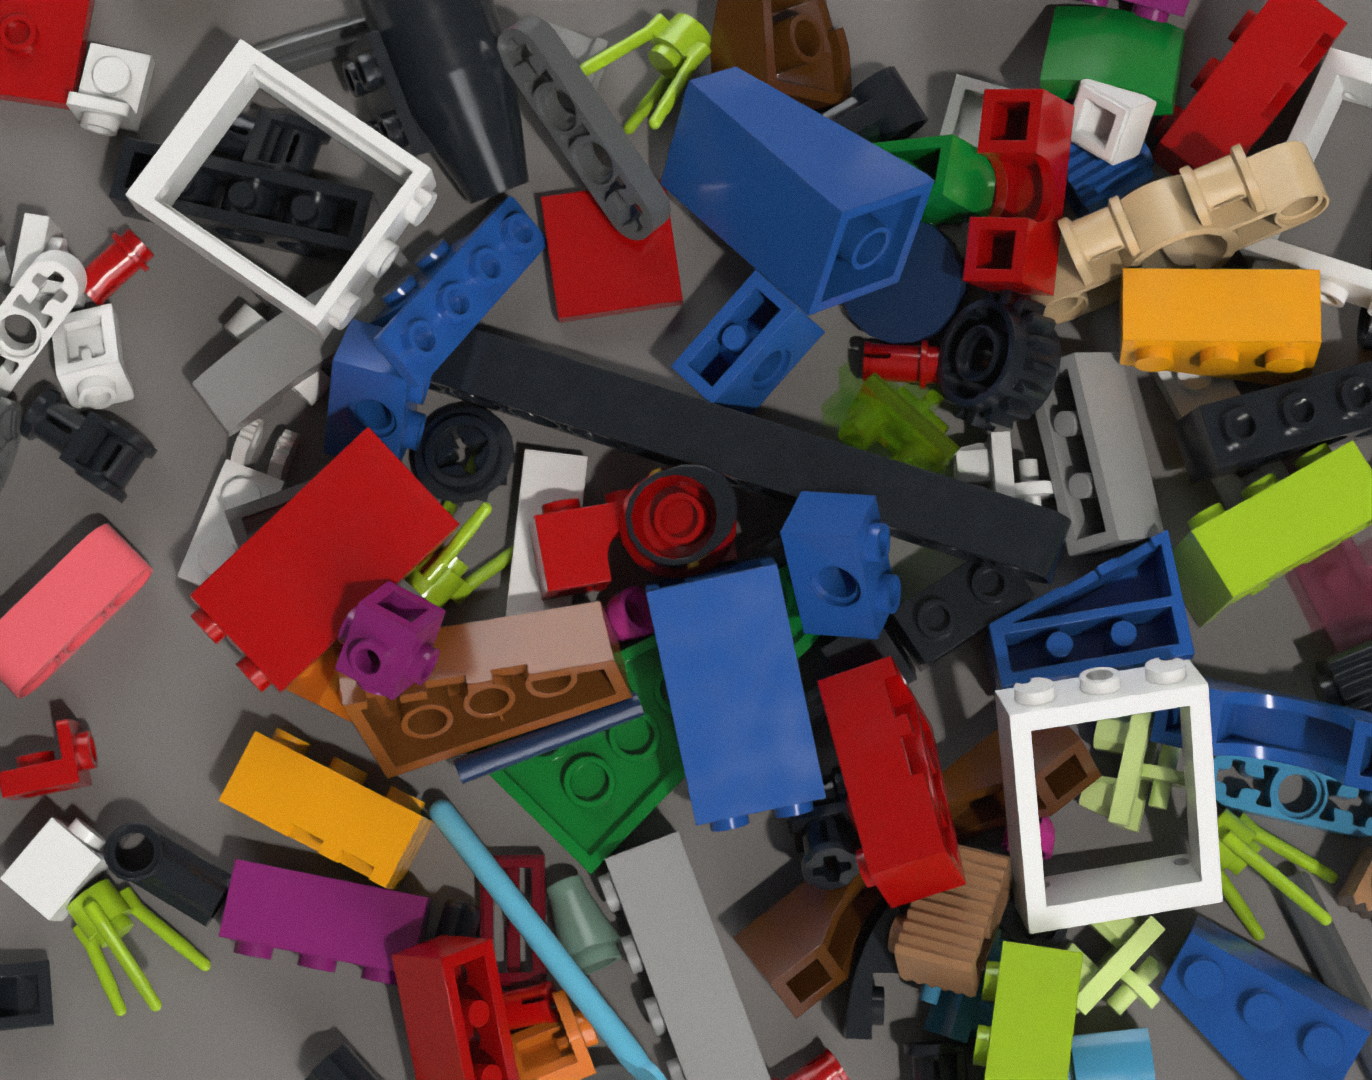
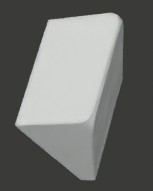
(1110, 120)

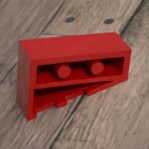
(1250, 85)
(892, 783)

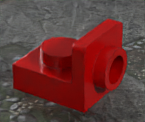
(42, 775)

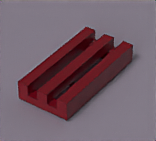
(513, 863)

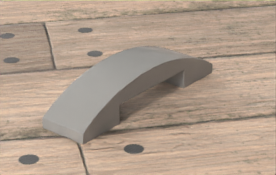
(280, 356)

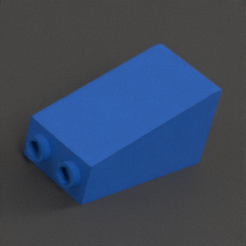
(793, 190)
(736, 693)

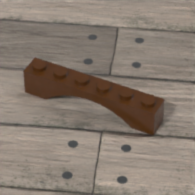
(813, 934)

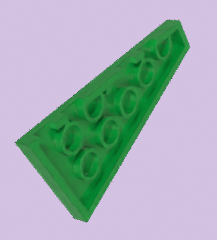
(610, 782)

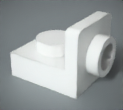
(112, 90)
(36, 237)
(91, 359)

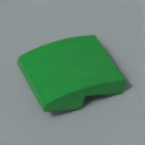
(1113, 50)

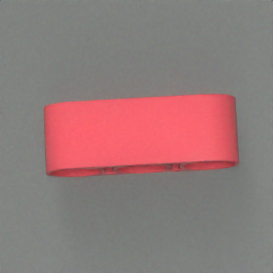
(68, 608)

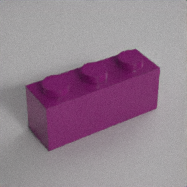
(321, 919)

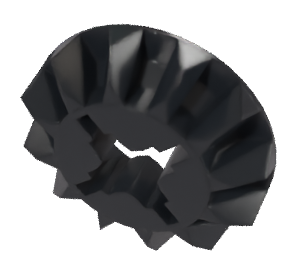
(439, 450)

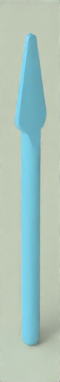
(543, 942)

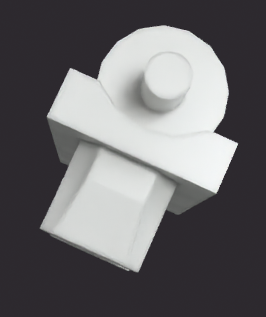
(993, 465)

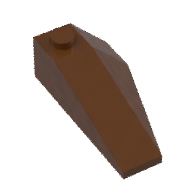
(785, 47)

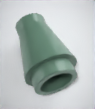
(583, 925)

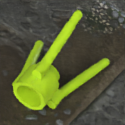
(675, 53)
(441, 573)
(1239, 849)
(104, 920)

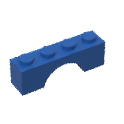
(1282, 730)

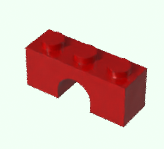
(1029, 147)
(574, 543)

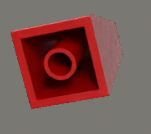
(317, 559)

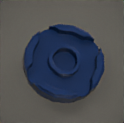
(924, 296)

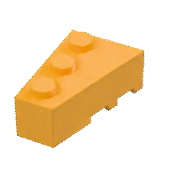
(1221, 322)
(328, 808)

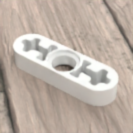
(45, 319)

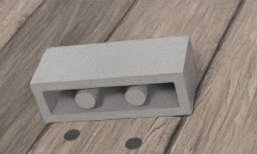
(1098, 456)

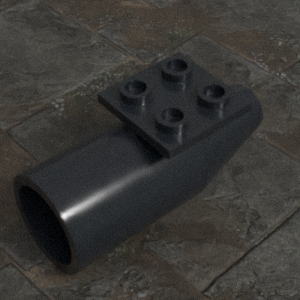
(442, 88)

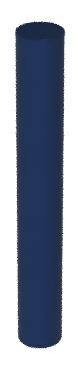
(546, 739)

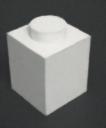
(57, 867)

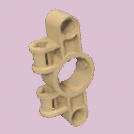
(1183, 223)

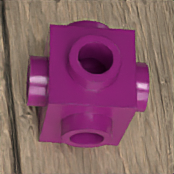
(390, 641)

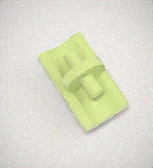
(1125, 797)
(1128, 941)

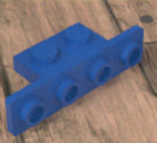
(454, 290)

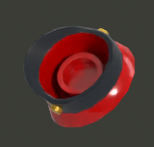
(679, 520)

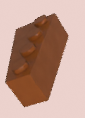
(493, 685)

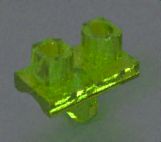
(900, 424)

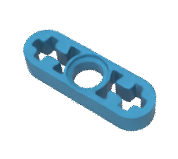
(1245, 799)

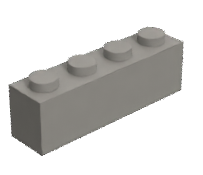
(683, 963)

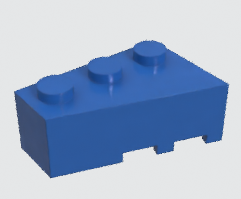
(1105, 619)
(1262, 1011)

